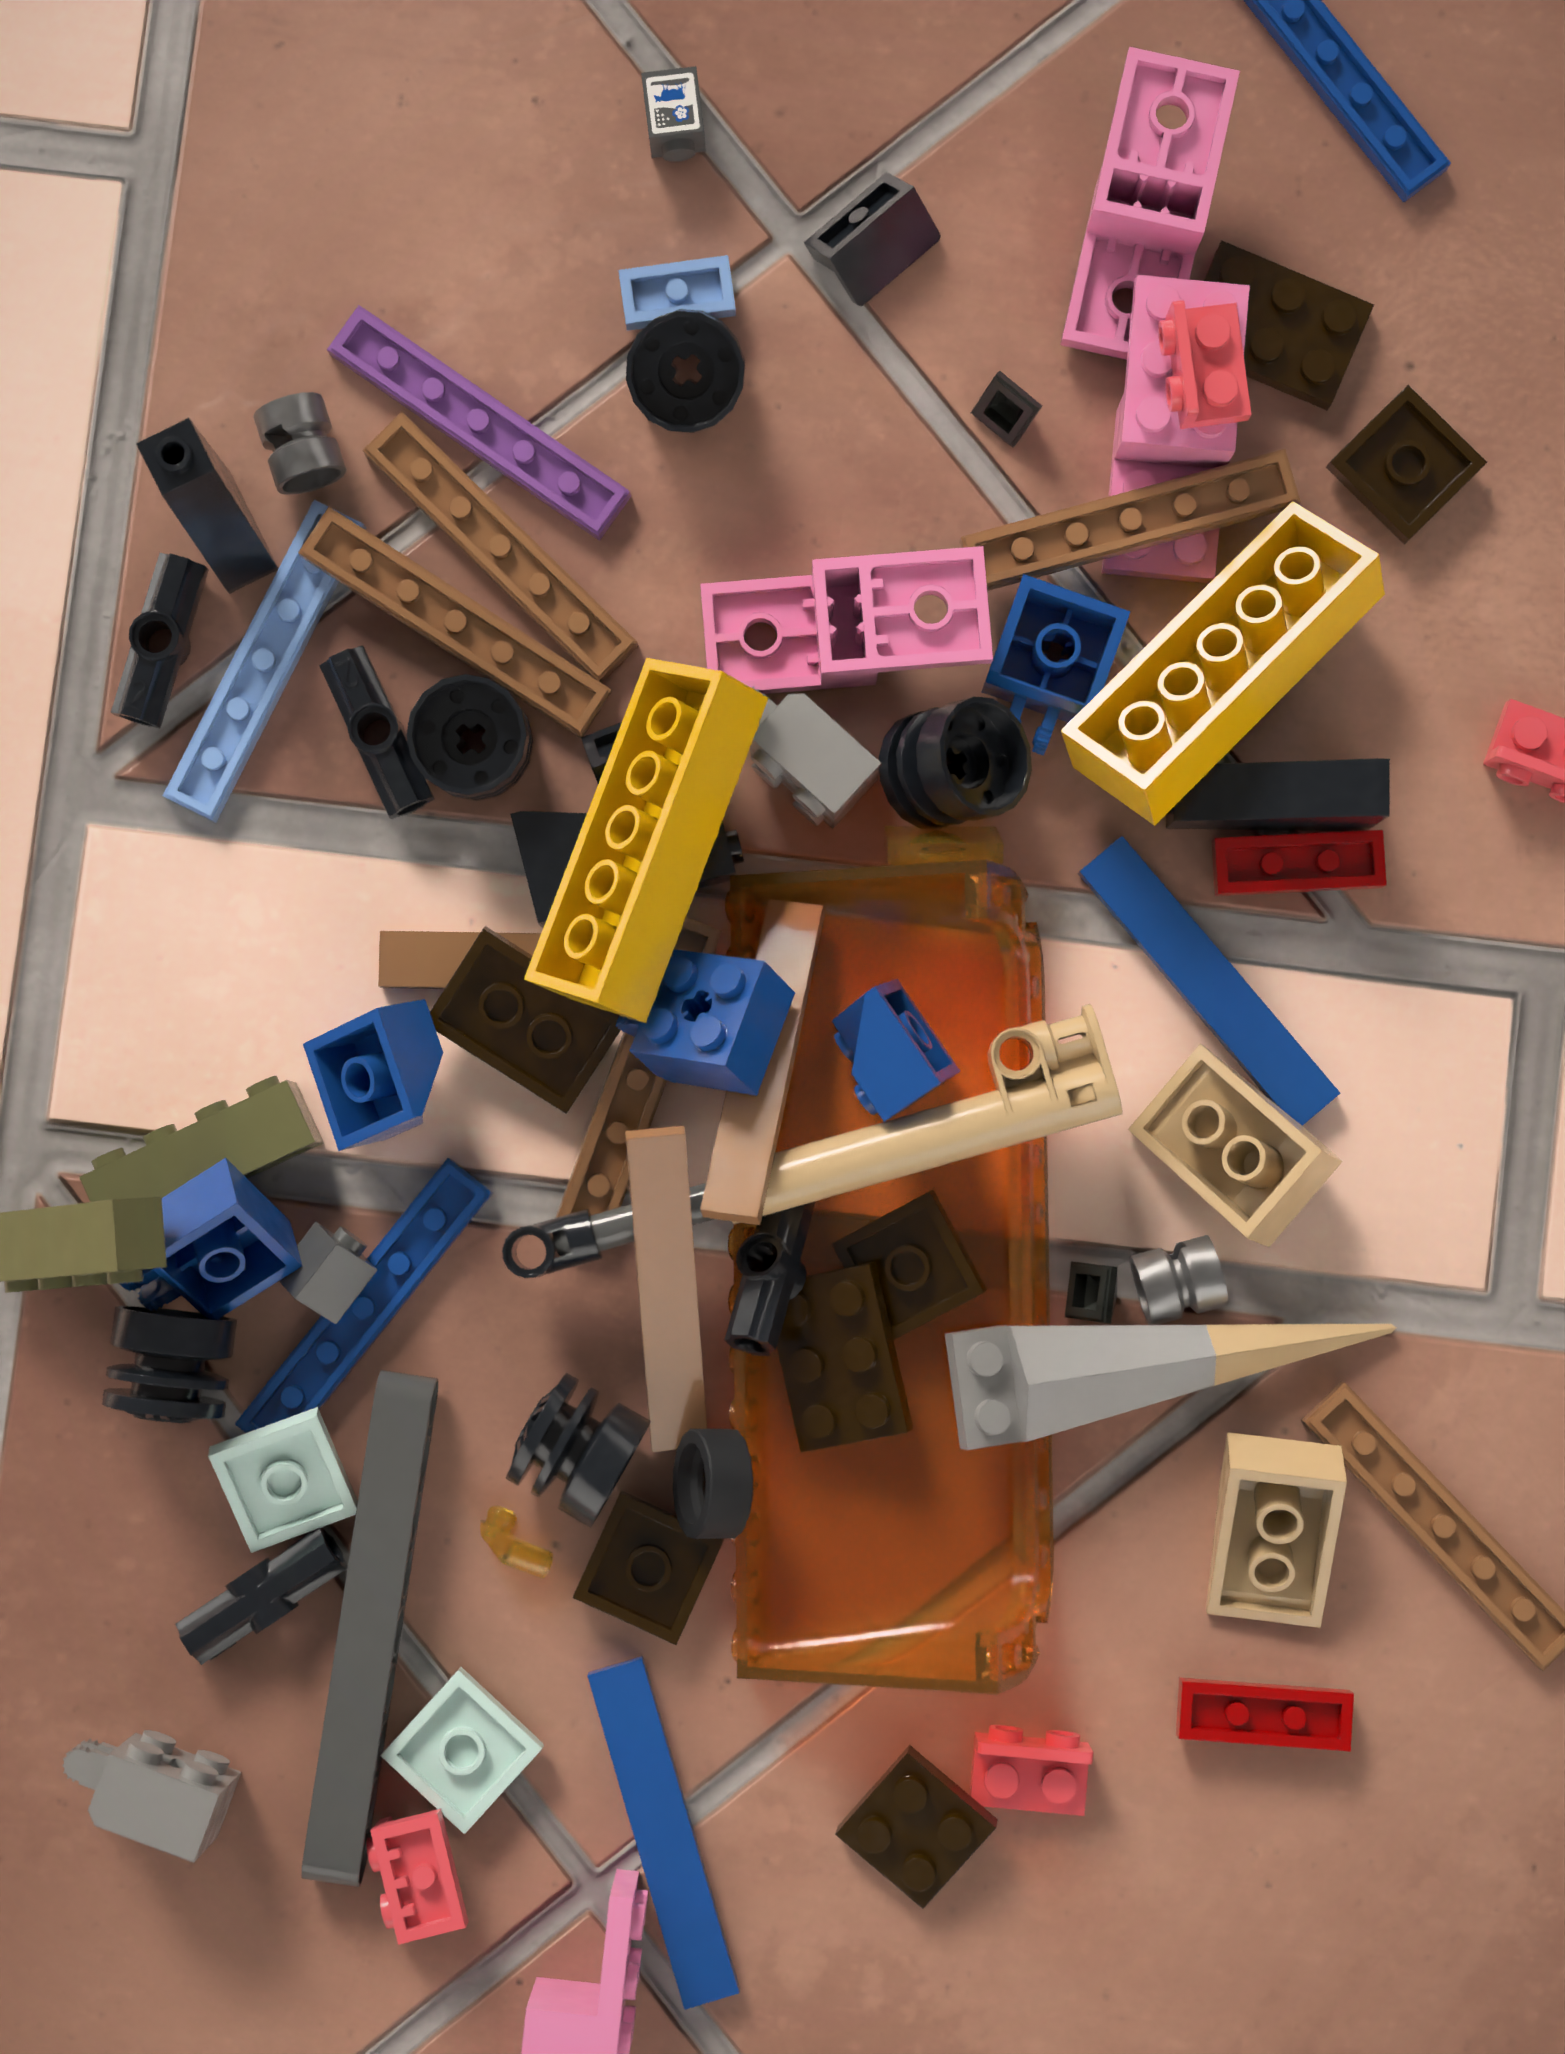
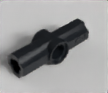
(168, 605)
(361, 702)
(769, 1279)
(261, 1596)

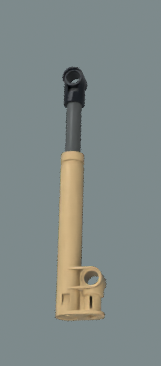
(1054, 1093)

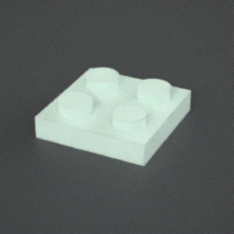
(283, 1479)
(462, 1750)

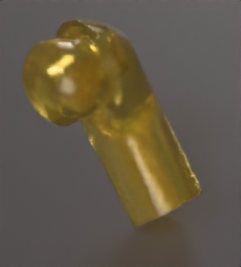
(510, 1549)

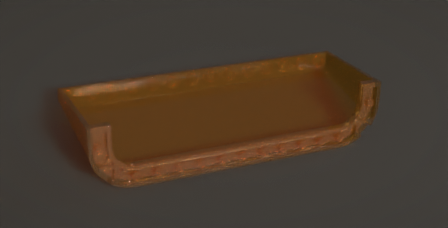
(902, 1548)

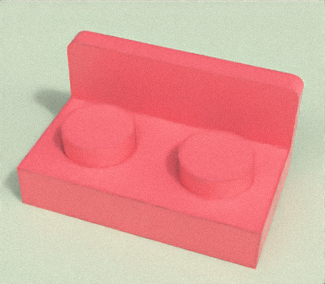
(1206, 365)
(1529, 748)
(1030, 1771)
(417, 1876)

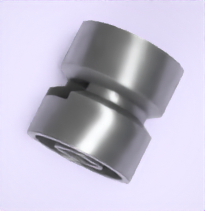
(297, 434)
(1179, 1280)

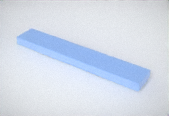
(254, 679)

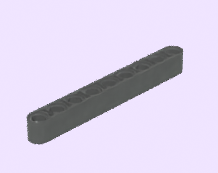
(370, 1628)

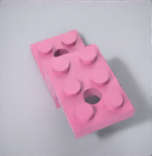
(1149, 191)
(1149, 437)
(850, 620)
(593, 2016)

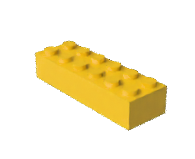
(1224, 662)
(647, 838)

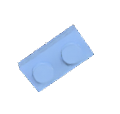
(677, 285)

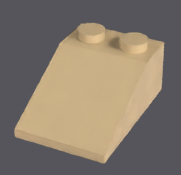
(1234, 1146)
(1275, 1529)

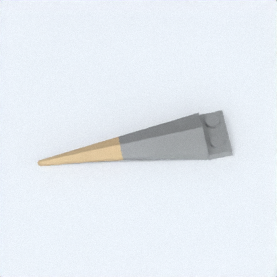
(1053, 1378)

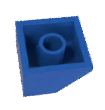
(891, 1050)
(376, 1072)

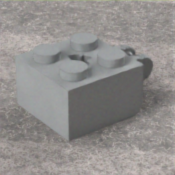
(812, 758)
(155, 1791)

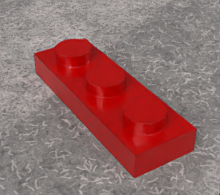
(1299, 862)
(1264, 1714)

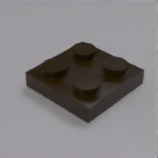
(1406, 464)
(917, 1262)
(647, 1569)
(916, 1827)

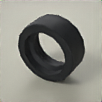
(712, 1483)

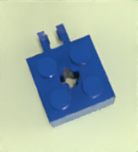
(1060, 689)
(712, 1022)
(219, 1244)

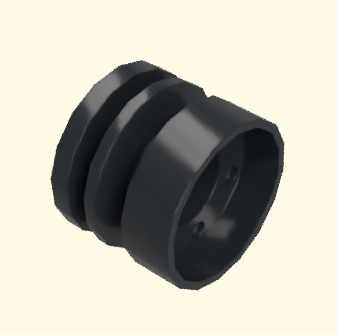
(691, 404)
(437, 743)
(955, 763)
(169, 1363)
(577, 1449)

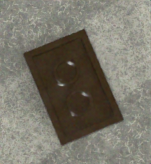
(1295, 327)
(521, 1027)
(842, 1361)

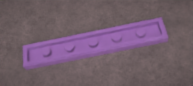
(479, 422)

